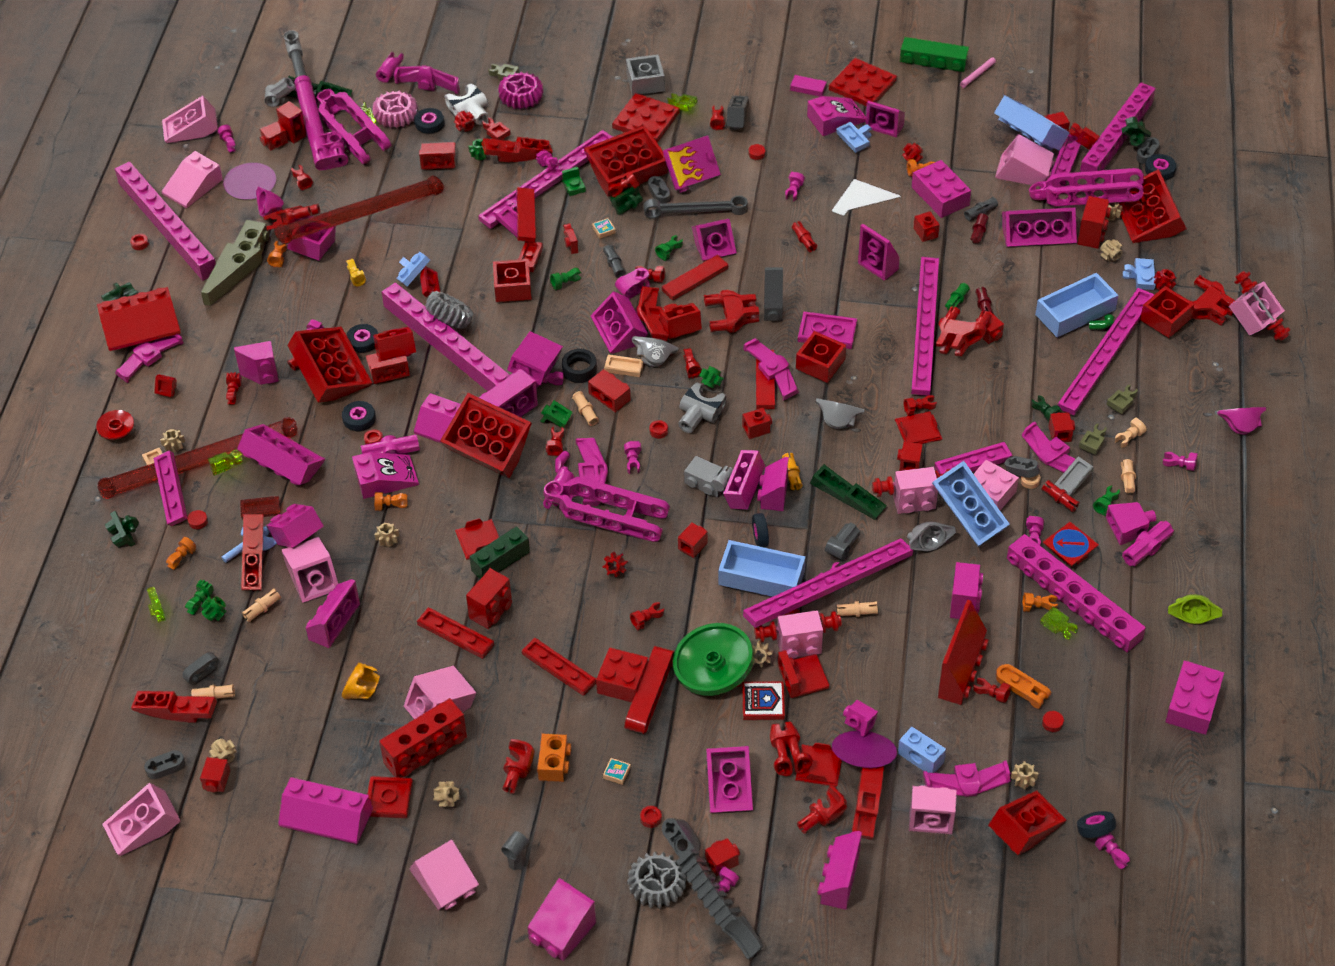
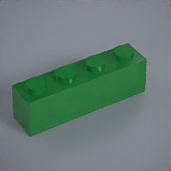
(934, 54)

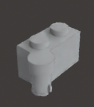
(707, 476)

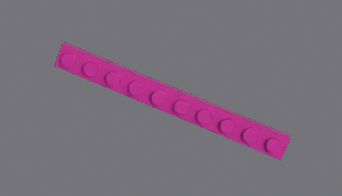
(543, 180)
(925, 326)
(1104, 353)
(827, 583)

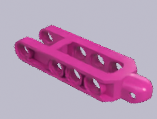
(332, 103)
(1115, 187)
(633, 502)

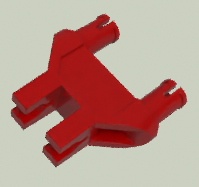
(292, 215)
(1212, 303)
(737, 310)
(960, 333)

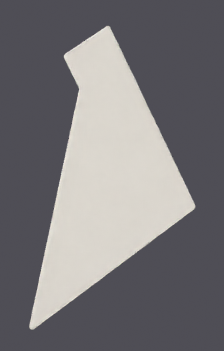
(860, 195)

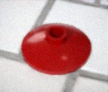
(115, 424)

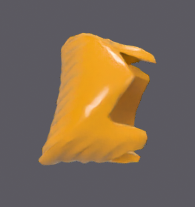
(361, 682)

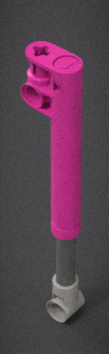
(325, 147)

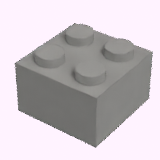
(645, 74)

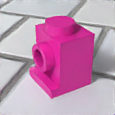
(860, 717)

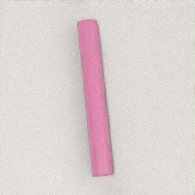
(978, 72)

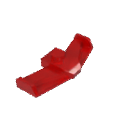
(650, 313)

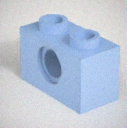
(921, 751)

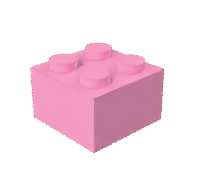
(997, 483)
(932, 810)

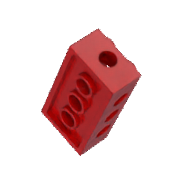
(419, 734)

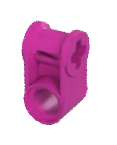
(632, 283)

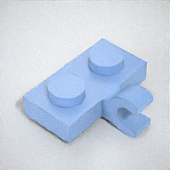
(855, 138)
(412, 268)
(1142, 273)

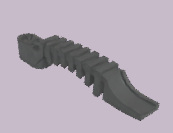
(738, 928)

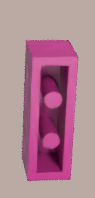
(744, 479)

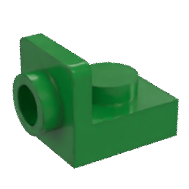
(573, 181)
(556, 413)

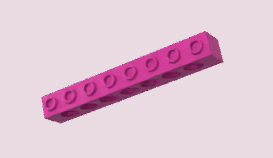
(1112, 137)
(1076, 593)

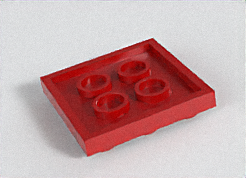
(862, 82)
(646, 111)

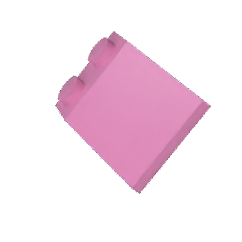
(190, 122)
(192, 179)
(141, 820)

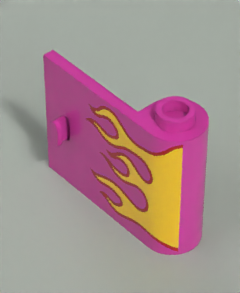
(691, 163)

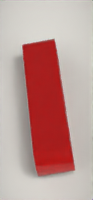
(649, 690)

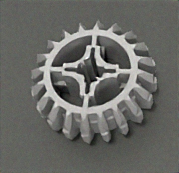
(449, 309)
(650, 889)

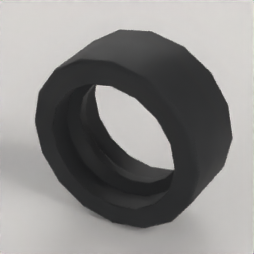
(579, 376)

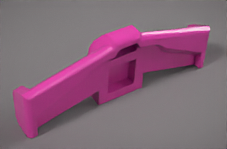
(427, 78)
(146, 354)
(773, 367)
(1049, 452)
(594, 466)
(968, 780)

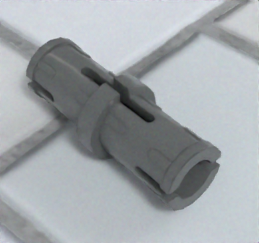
(973, 213)
(614, 261)

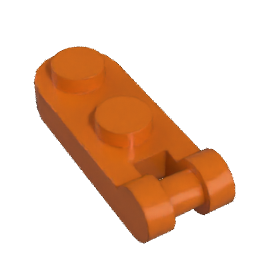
(1023, 685)

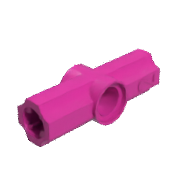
(393, 445)
(1147, 543)

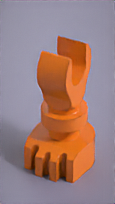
(912, 166)
(275, 257)
(398, 500)
(186, 545)
(1029, 600)

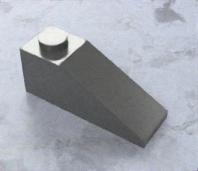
(737, 112)
(773, 294)

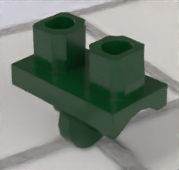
(1136, 131)
(627, 199)
(119, 291)
(124, 527)

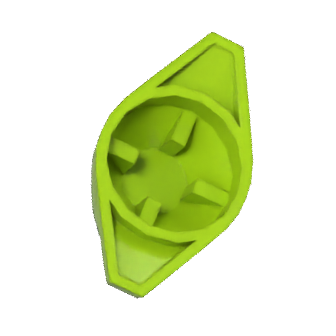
(1194, 609)

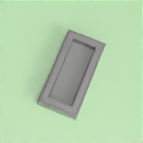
(1074, 476)

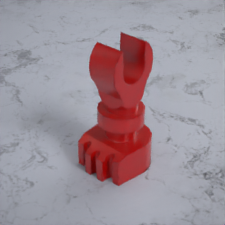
(717, 120)
(304, 180)
(623, 184)
(657, 275)
(692, 366)
(234, 382)
(910, 404)
(555, 446)
(637, 618)
(1001, 693)

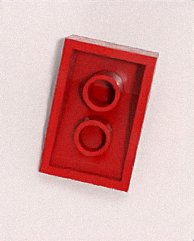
(1026, 822)

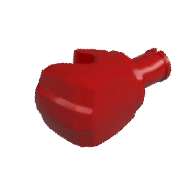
(524, 754)
(823, 815)

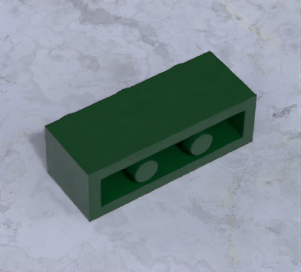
(500, 552)

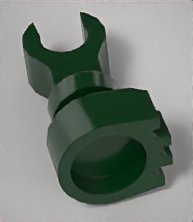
(1045, 408)

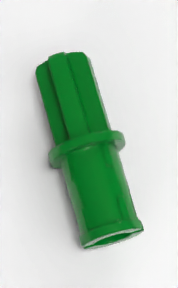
(957, 296)

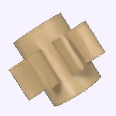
(1115, 210)
(1111, 250)
(172, 440)
(386, 534)
(764, 650)
(223, 750)
(1024, 775)
(446, 794)

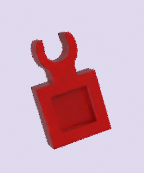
(496, 131)
(1085, 136)
(570, 241)

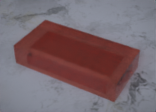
(266, 505)

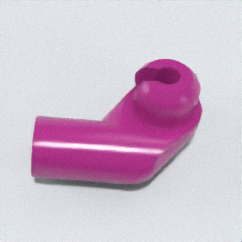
(560, 460)

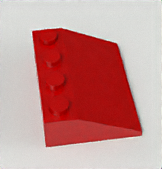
(625, 153)
(1154, 214)
(138, 318)
(328, 363)
(487, 435)
(963, 656)

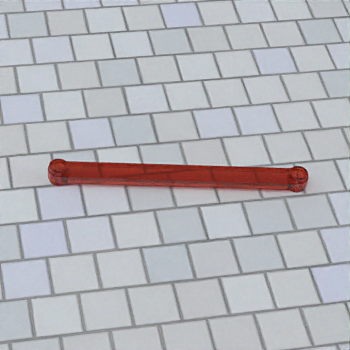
(338, 216)
(186, 461)

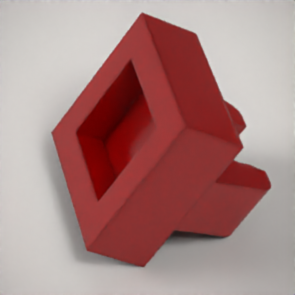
(165, 385)

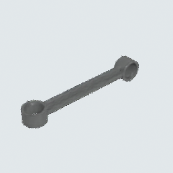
(695, 206)

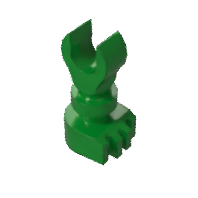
(663, 250)
(558, 279)
(1102, 503)
(204, 590)

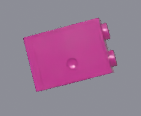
(535, 357)

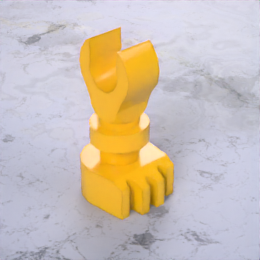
(356, 276)

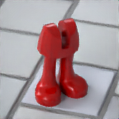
(790, 739)

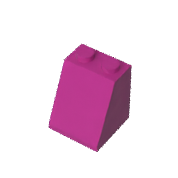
(562, 920)

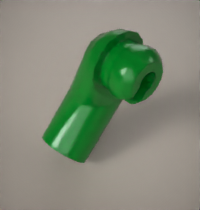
(1102, 324)

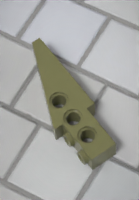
(236, 261)

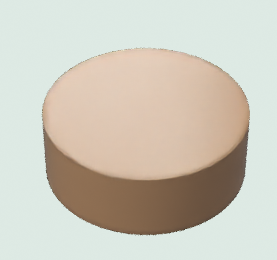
(1030, 483)

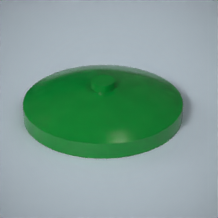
(713, 659)

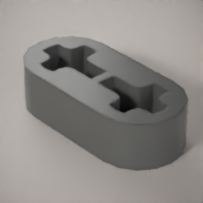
(1146, 149)
(656, 191)
(1022, 466)
(200, 668)
(164, 764)

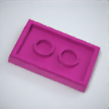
(833, 326)

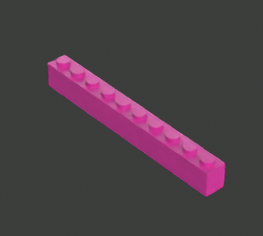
(165, 220)
(443, 337)

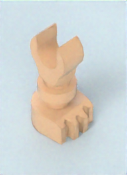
(1137, 429)

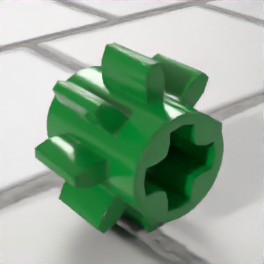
(477, 150)
(711, 376)
(213, 608)

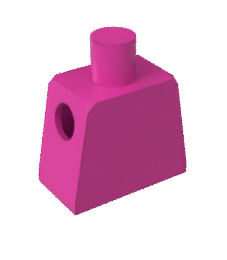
(1128, 521)

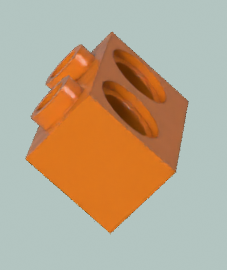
(550, 757)

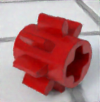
(464, 121)
(912, 152)
(1164, 278)
(619, 566)

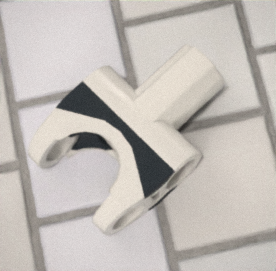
(472, 101)

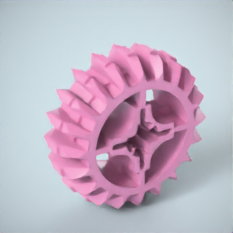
(394, 109)

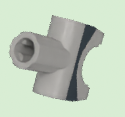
(700, 408)

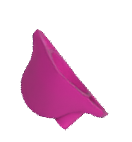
(268, 202)
(1243, 419)

